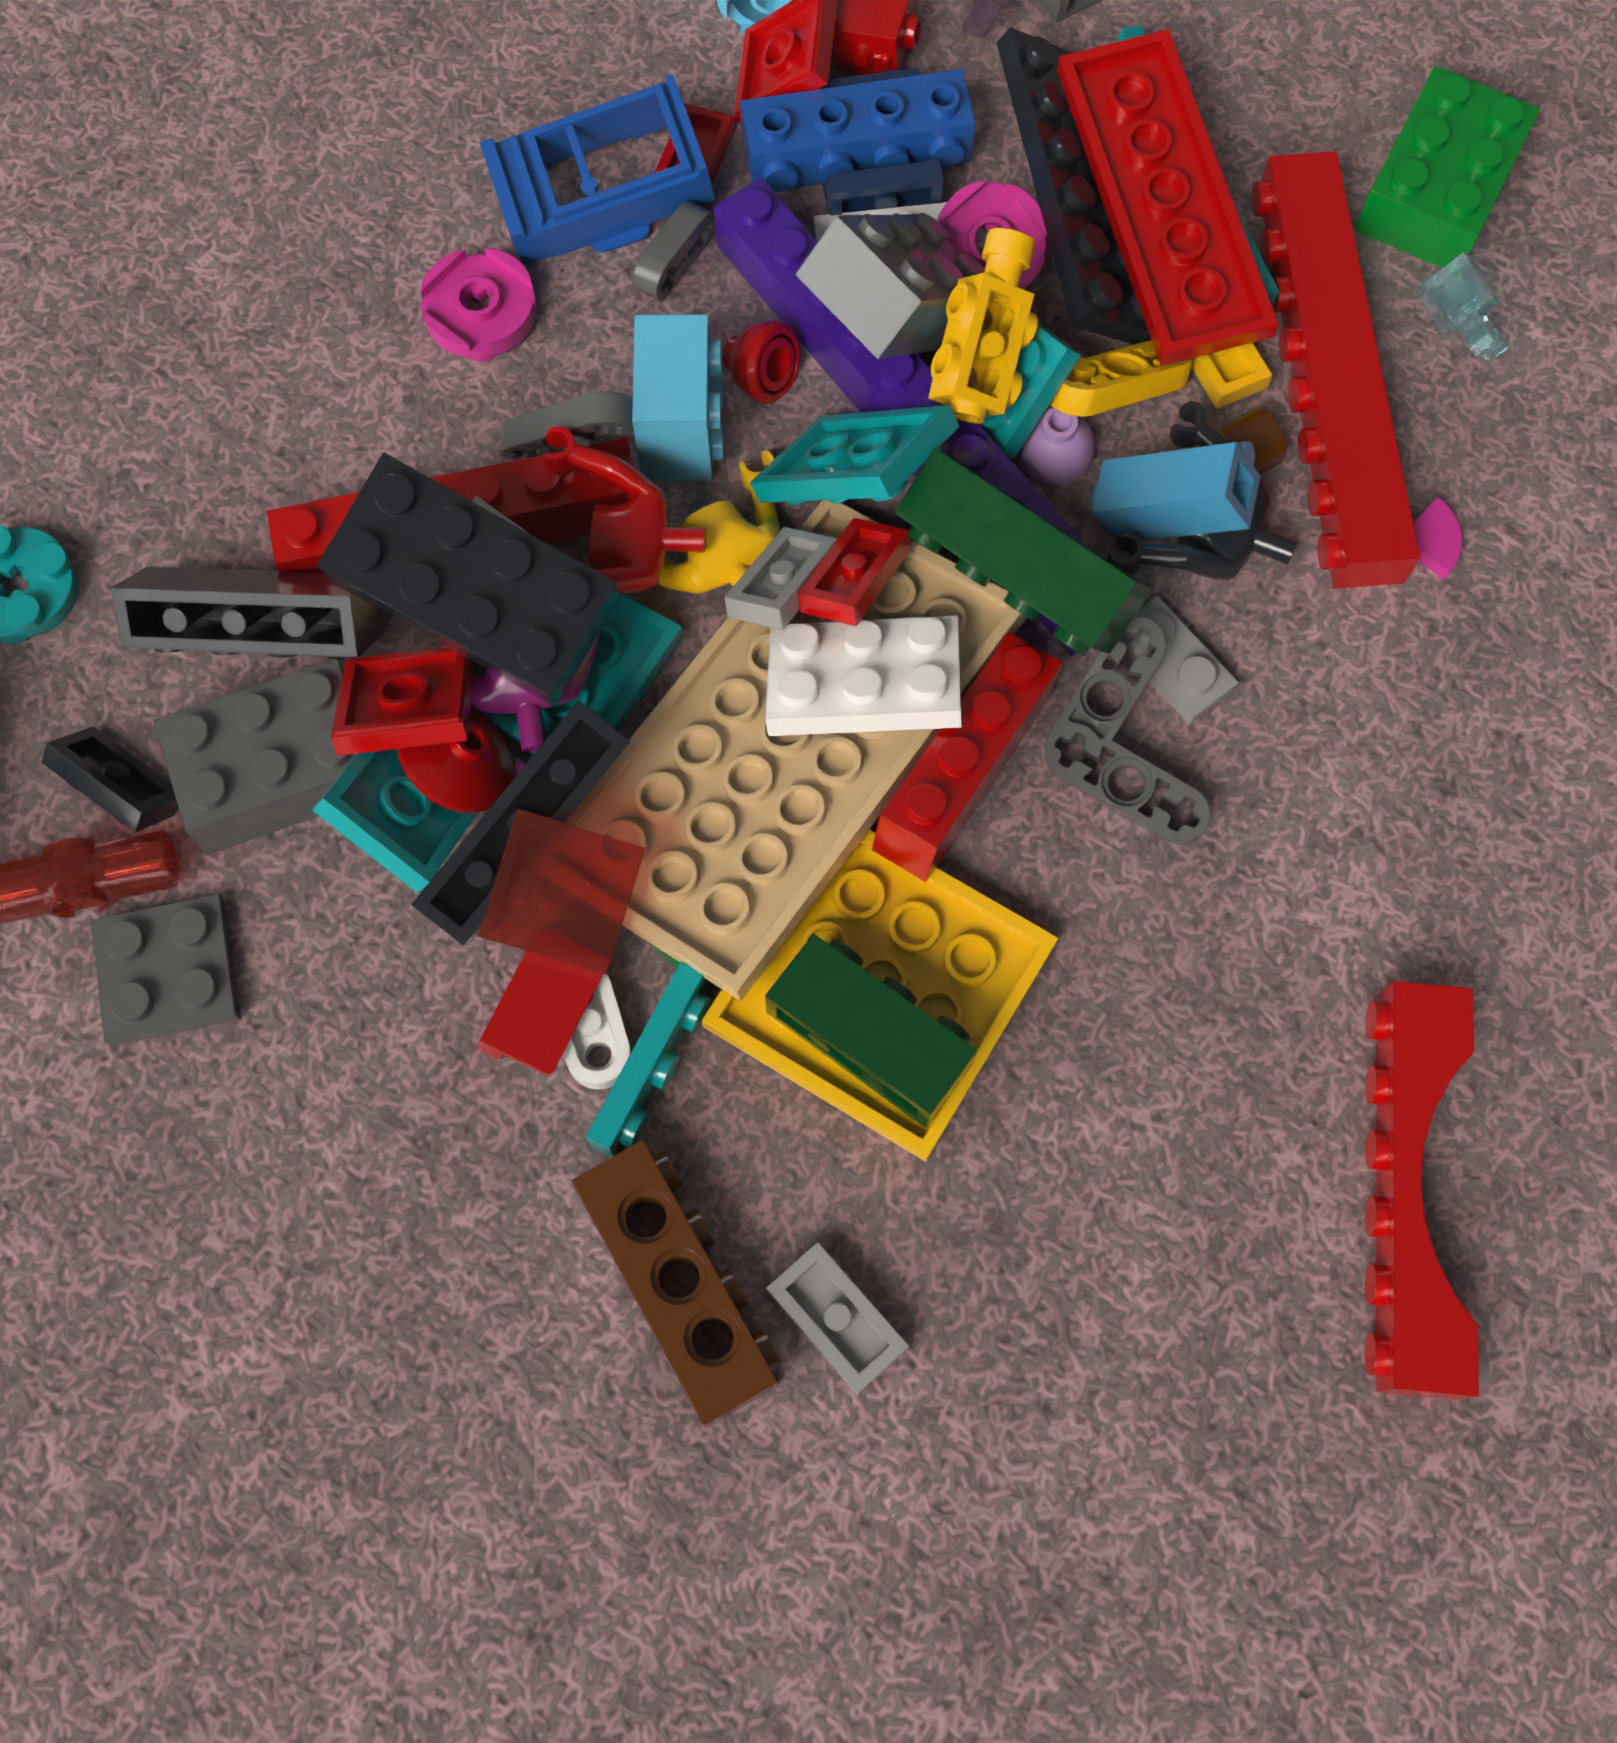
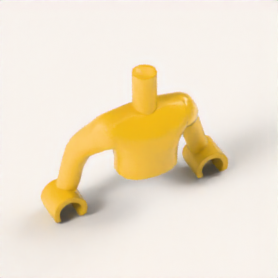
(731, 541)

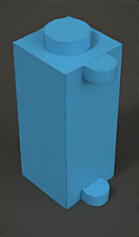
(1178, 492)

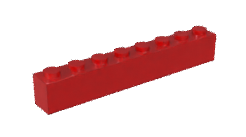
(1335, 373)

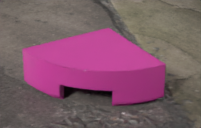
(1438, 538)

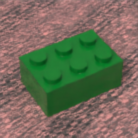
(1446, 168)

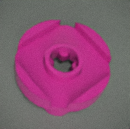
(994, 207)
(485, 331)

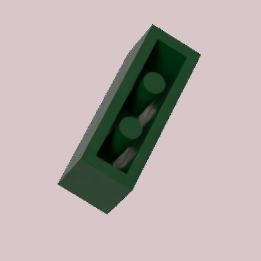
(871, 1028)

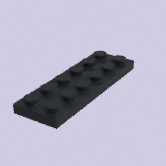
(1072, 209)

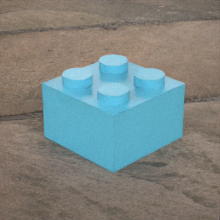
(677, 397)

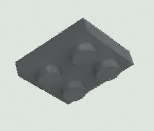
(164, 970)

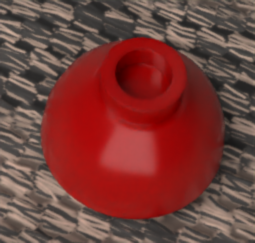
(763, 360)

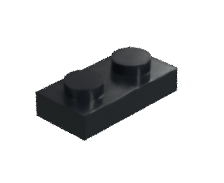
(112, 778)

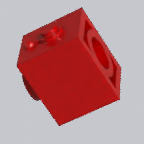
(875, 35)

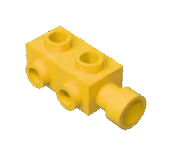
(986, 331)

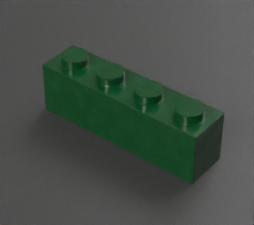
(1022, 553)

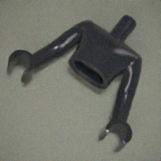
(1211, 554)

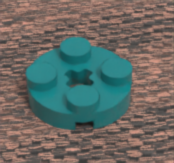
(50, 579)

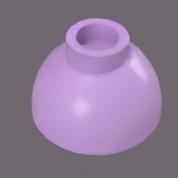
(1057, 449)

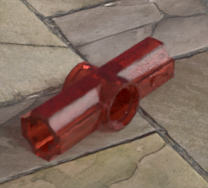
(86, 875)

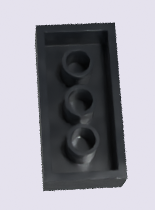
(469, 579)

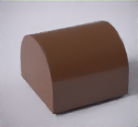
(1263, 433)

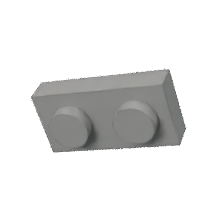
(771, 584)
(1189, 672)
(837, 1318)

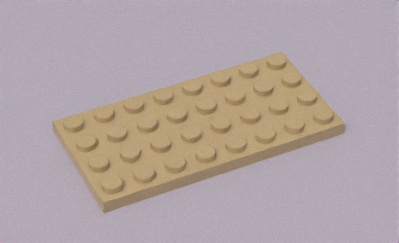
(757, 823)

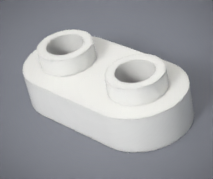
(603, 1027)

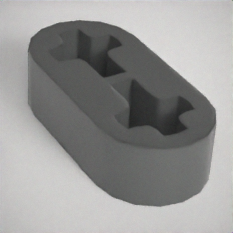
(674, 250)

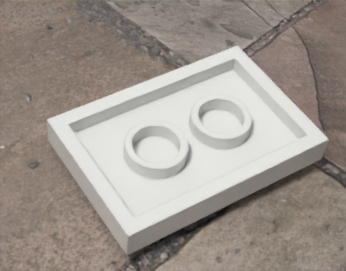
(864, 676)

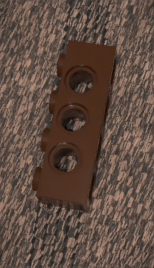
(611, 1197)

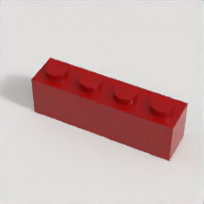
(966, 760)

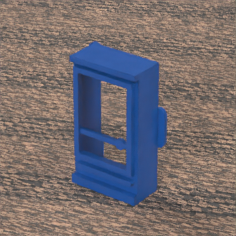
(603, 218)

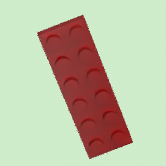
(1166, 198)

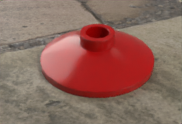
(464, 773)

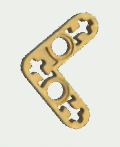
(1118, 380)

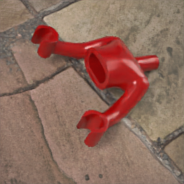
(631, 536)

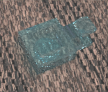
(1459, 302)

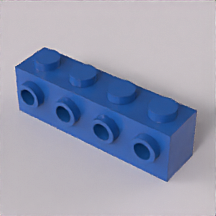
(857, 127)

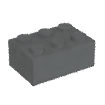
(888, 279)
(254, 757)

